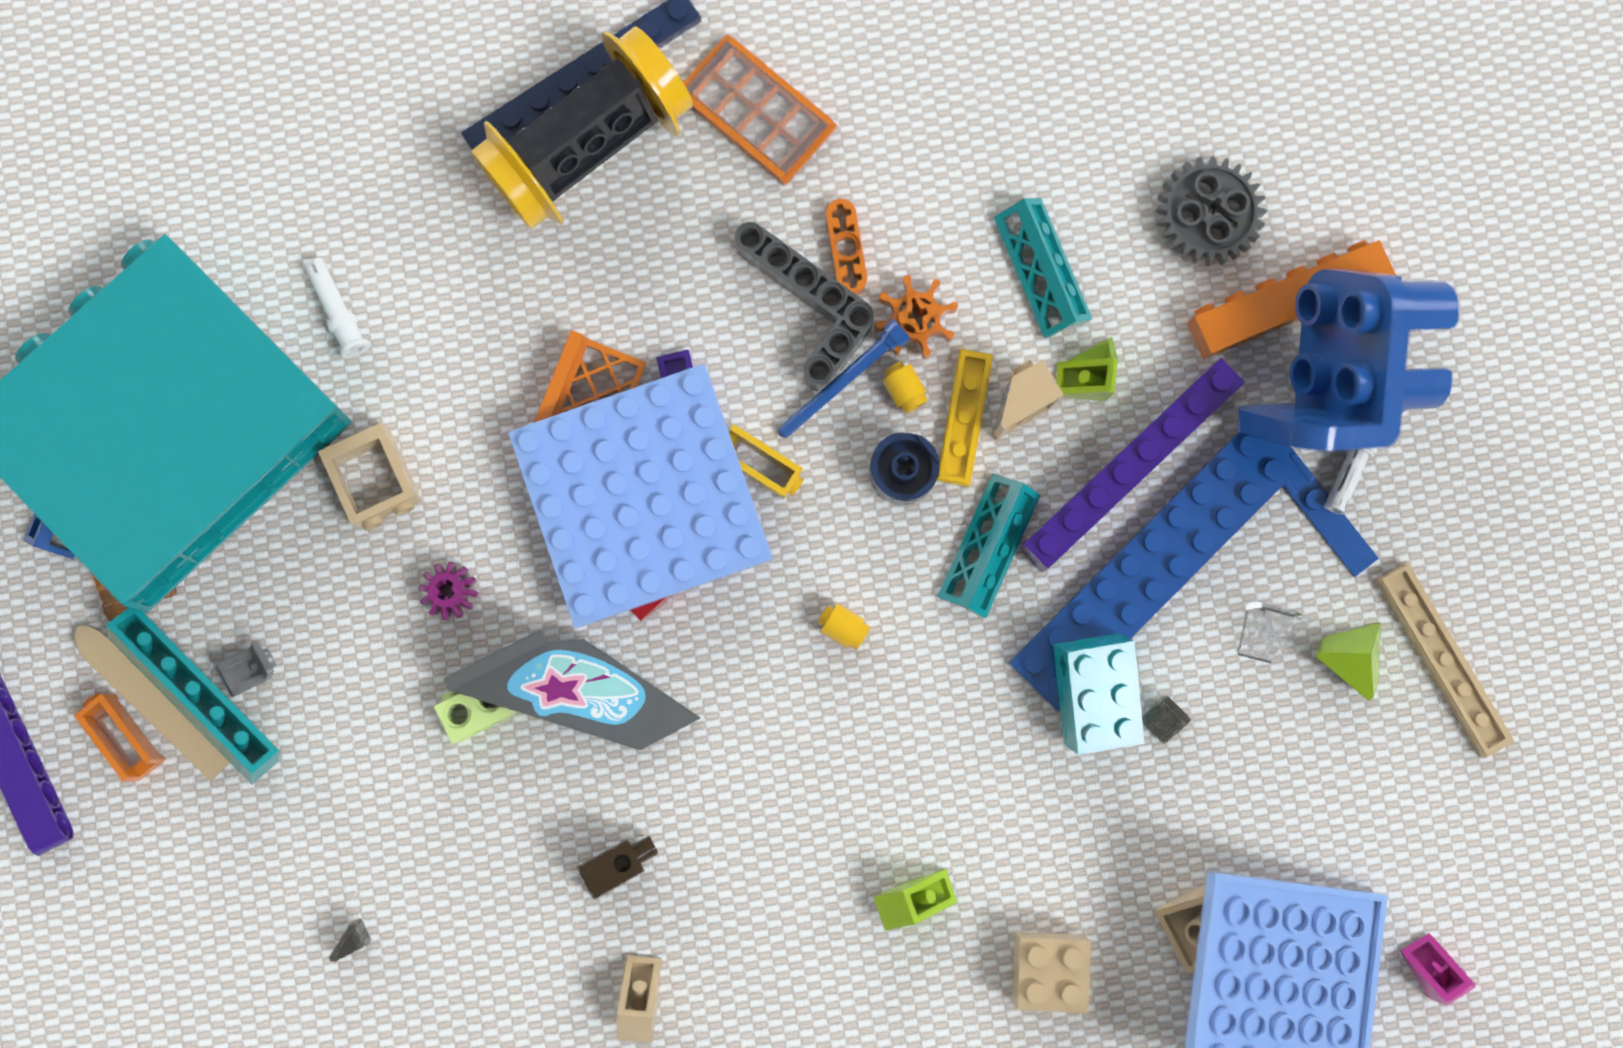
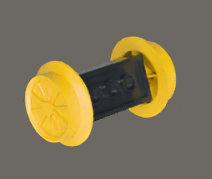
(585, 127)

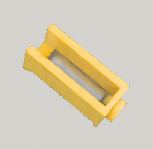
(765, 464)

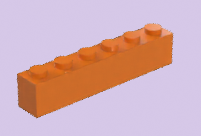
(1273, 303)

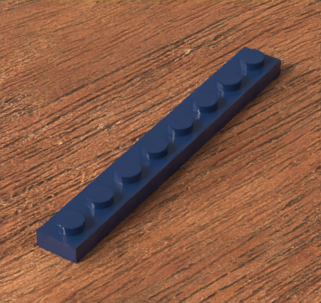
(660, 24)

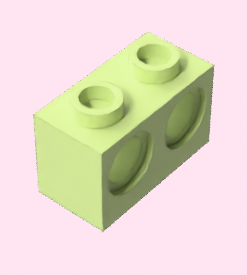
(479, 716)

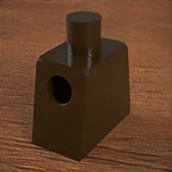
(601, 874)

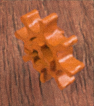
(924, 306)

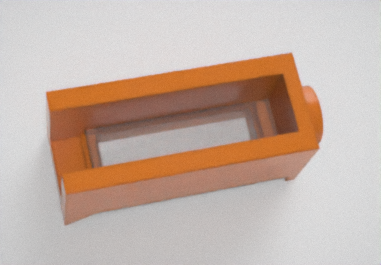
(118, 737)

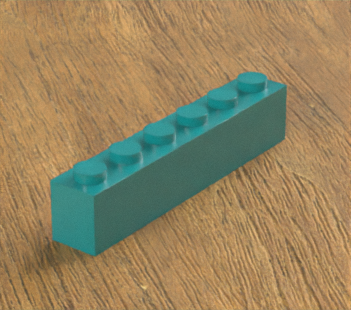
(193, 694)

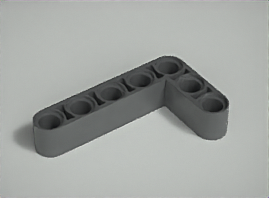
(812, 296)

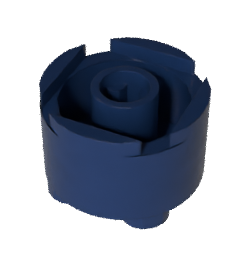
(904, 449)

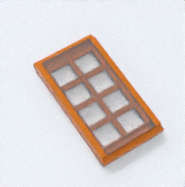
(757, 109)

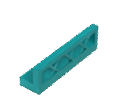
(1053, 265)
(995, 546)

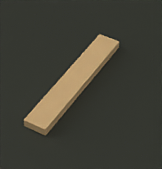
(1444, 660)

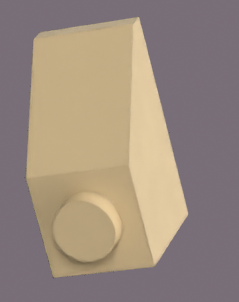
(638, 999)

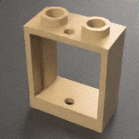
(356, 446)

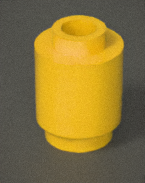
(905, 387)
(843, 626)

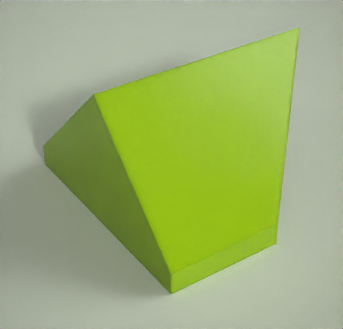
(1090, 373)
(1354, 657)

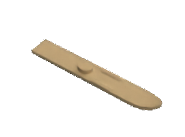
(148, 700)

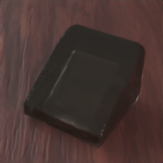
(1165, 719)
(352, 940)

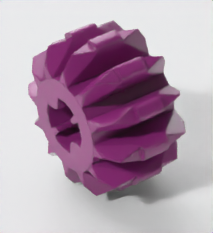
(436, 593)

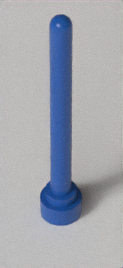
(891, 337)

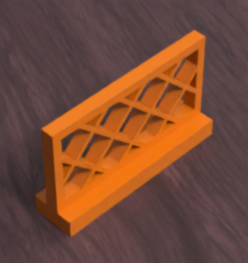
(566, 371)

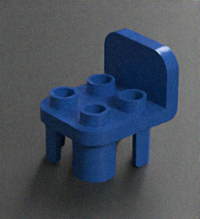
(1354, 362)

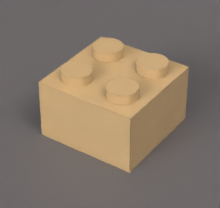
(1051, 972)

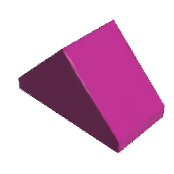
(1437, 971)

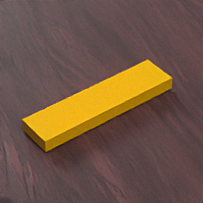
(964, 417)

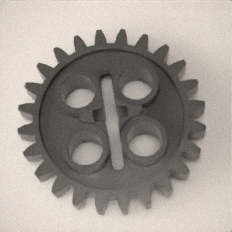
(1196, 236)

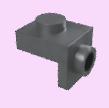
(246, 669)

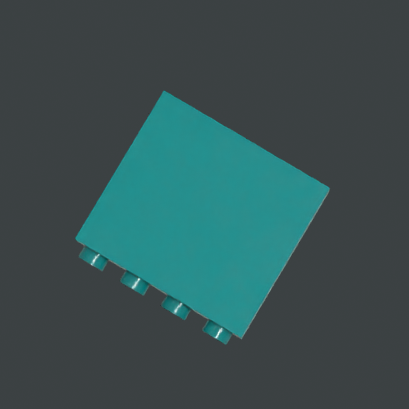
(155, 423)

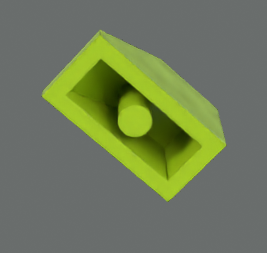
(915, 900)

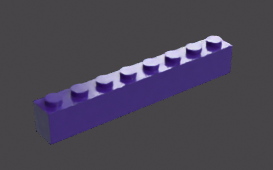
(1131, 465)

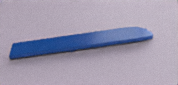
(1334, 528)

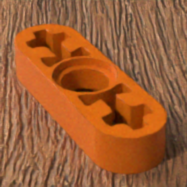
(851, 222)

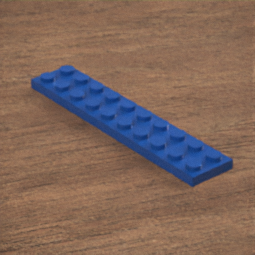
(1160, 555)

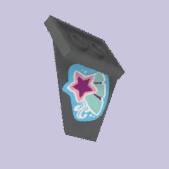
(573, 688)

